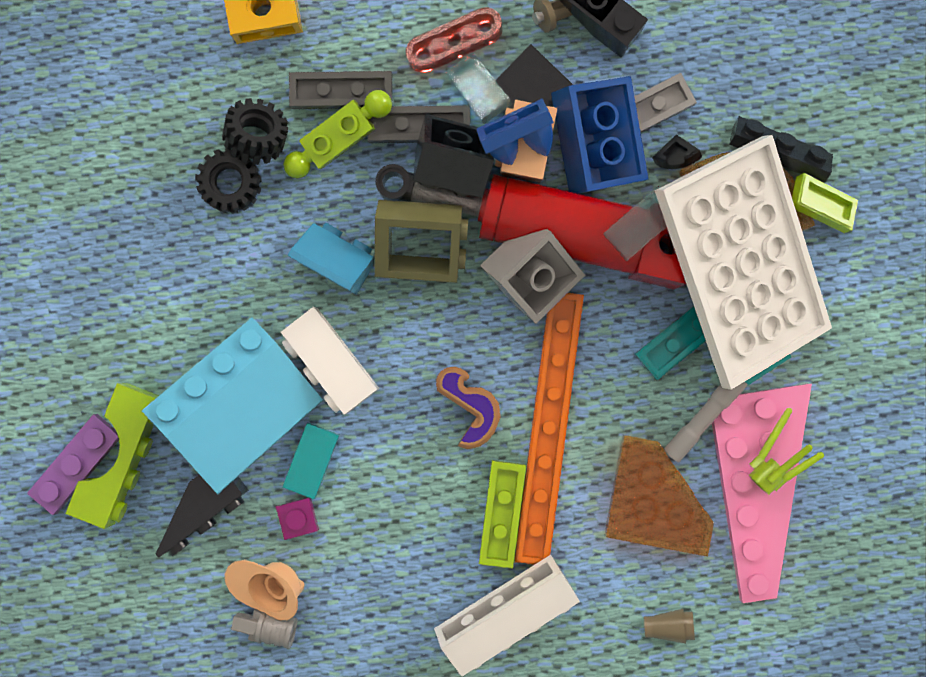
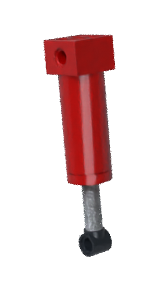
(576, 220)

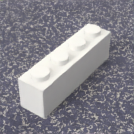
(506, 615)

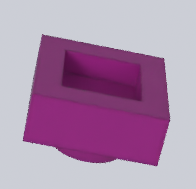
(297, 518)

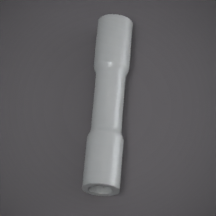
(691, 433)

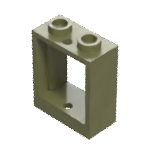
(419, 216)

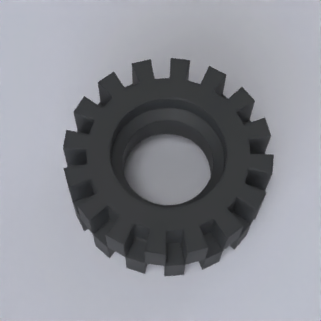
(255, 116)
(208, 182)

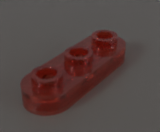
(463, 29)

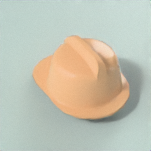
(265, 588)

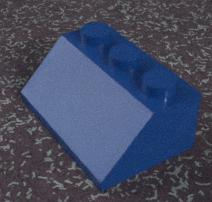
(599, 134)

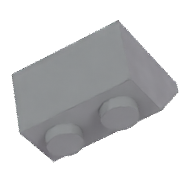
(533, 272)

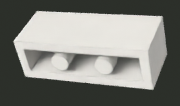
(328, 361)

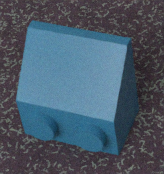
(333, 257)

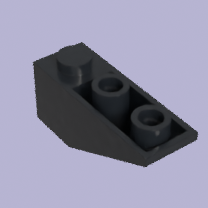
(609, 21)
(197, 511)

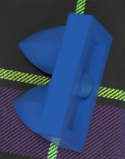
(528, 122)

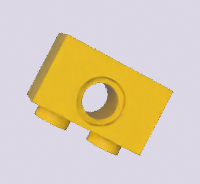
(248, 27)

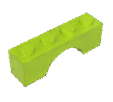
(102, 498)

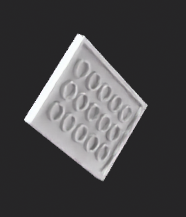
(744, 260)

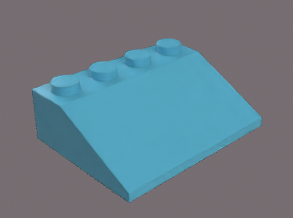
(233, 405)

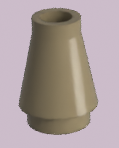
(670, 626)

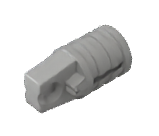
(266, 628)

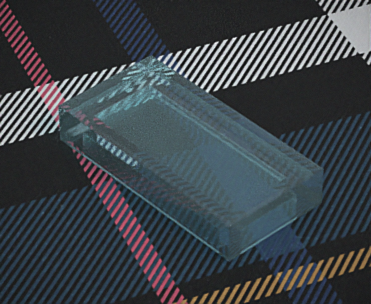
(478, 88)
(637, 226)

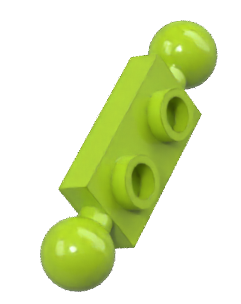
(337, 134)

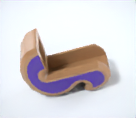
(474, 400)

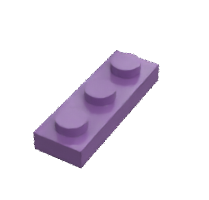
(74, 464)

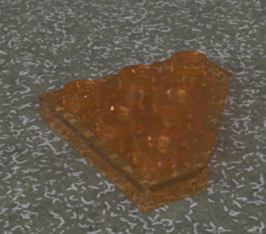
(654, 502)

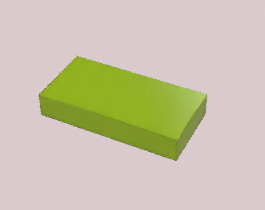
(824, 203)

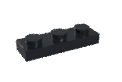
(792, 153)

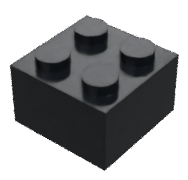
(451, 157)

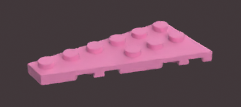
(755, 519)

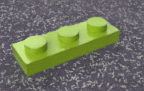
(502, 514)

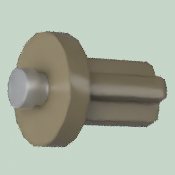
(548, 13)

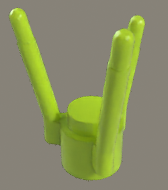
(770, 474)

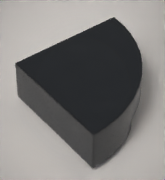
(677, 154)

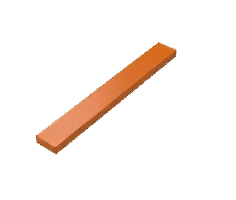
(548, 430)

